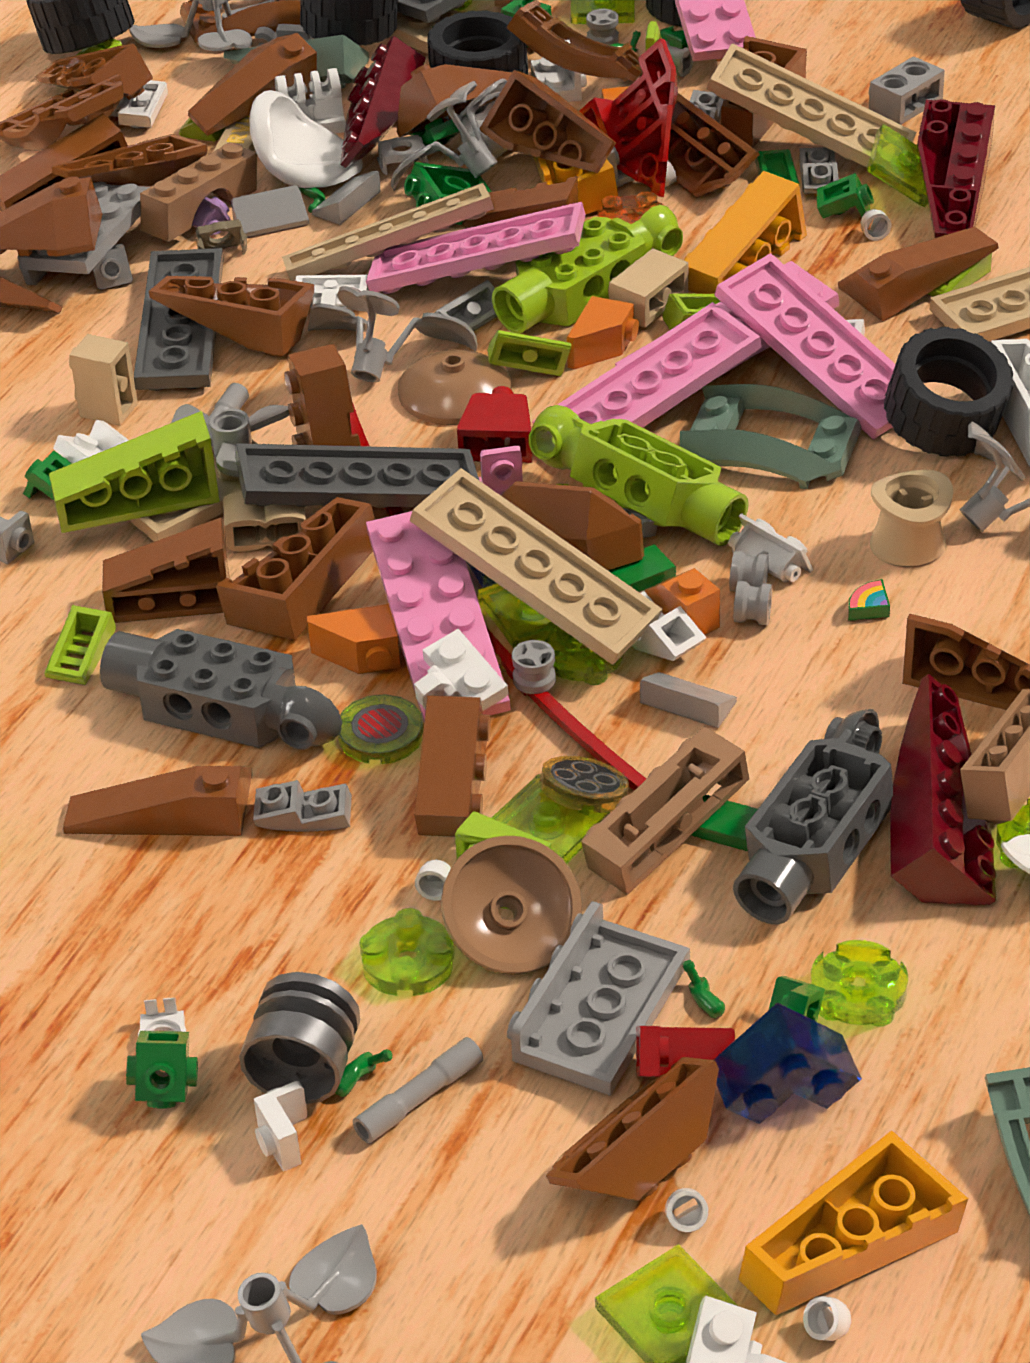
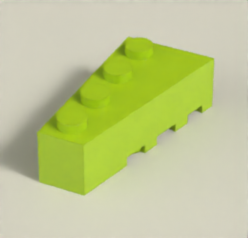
(139, 477)

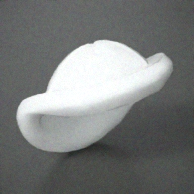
(295, 145)

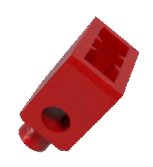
(495, 422)

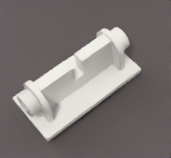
(785, 554)

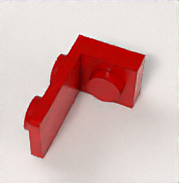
(663, 1046)

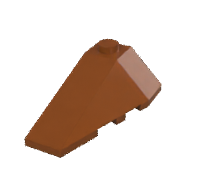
(432, 86)
(543, 124)
(56, 219)
(914, 271)
(252, 315)

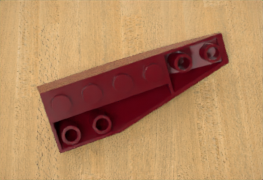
(377, 98)
(954, 161)
(932, 841)

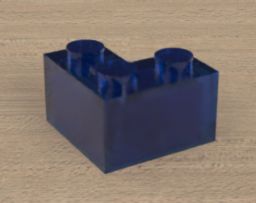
(782, 1058)

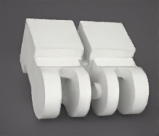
(324, 104)

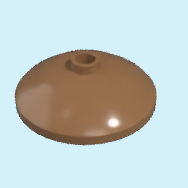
(444, 381)
(516, 876)

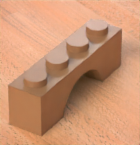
(172, 203)

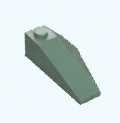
(331, 53)

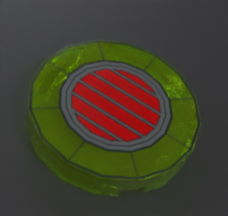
(380, 729)

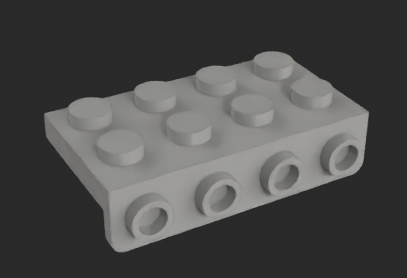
(120, 210)
(593, 999)

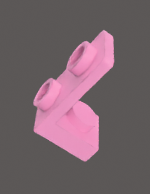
(501, 467)

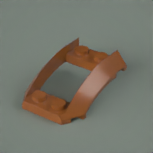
(248, 19)
(581, 55)
(45, 122)

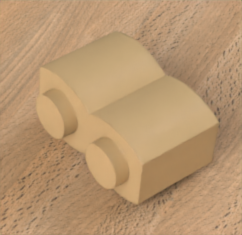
(255, 526)

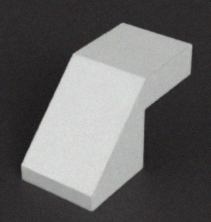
(670, 635)

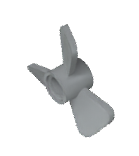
(233, 427)

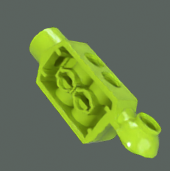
(560, 285)
(640, 472)

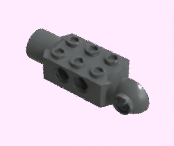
(218, 689)
(816, 819)

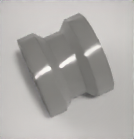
(602, 26)
(749, 569)
(752, 603)
(533, 666)

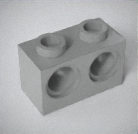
(904, 90)

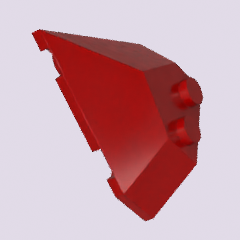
(642, 118)

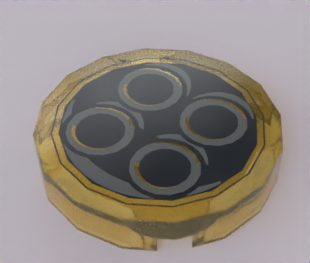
(582, 781)

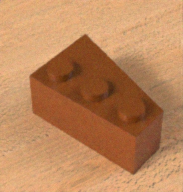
(168, 576)
(451, 764)

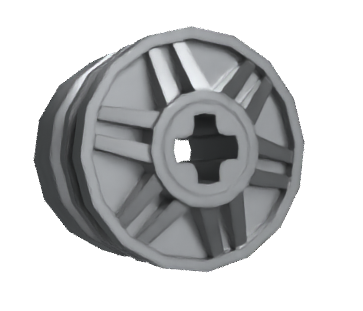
(300, 1035)

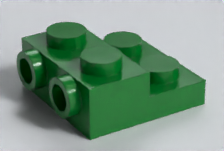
(434, 182)

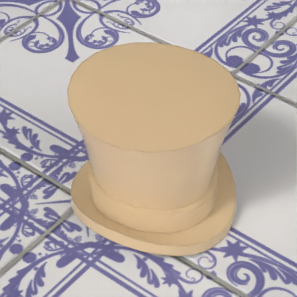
(910, 517)

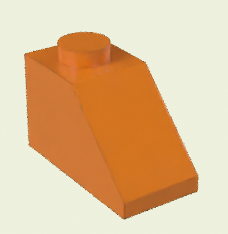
(601, 332)
(694, 594)
(356, 638)

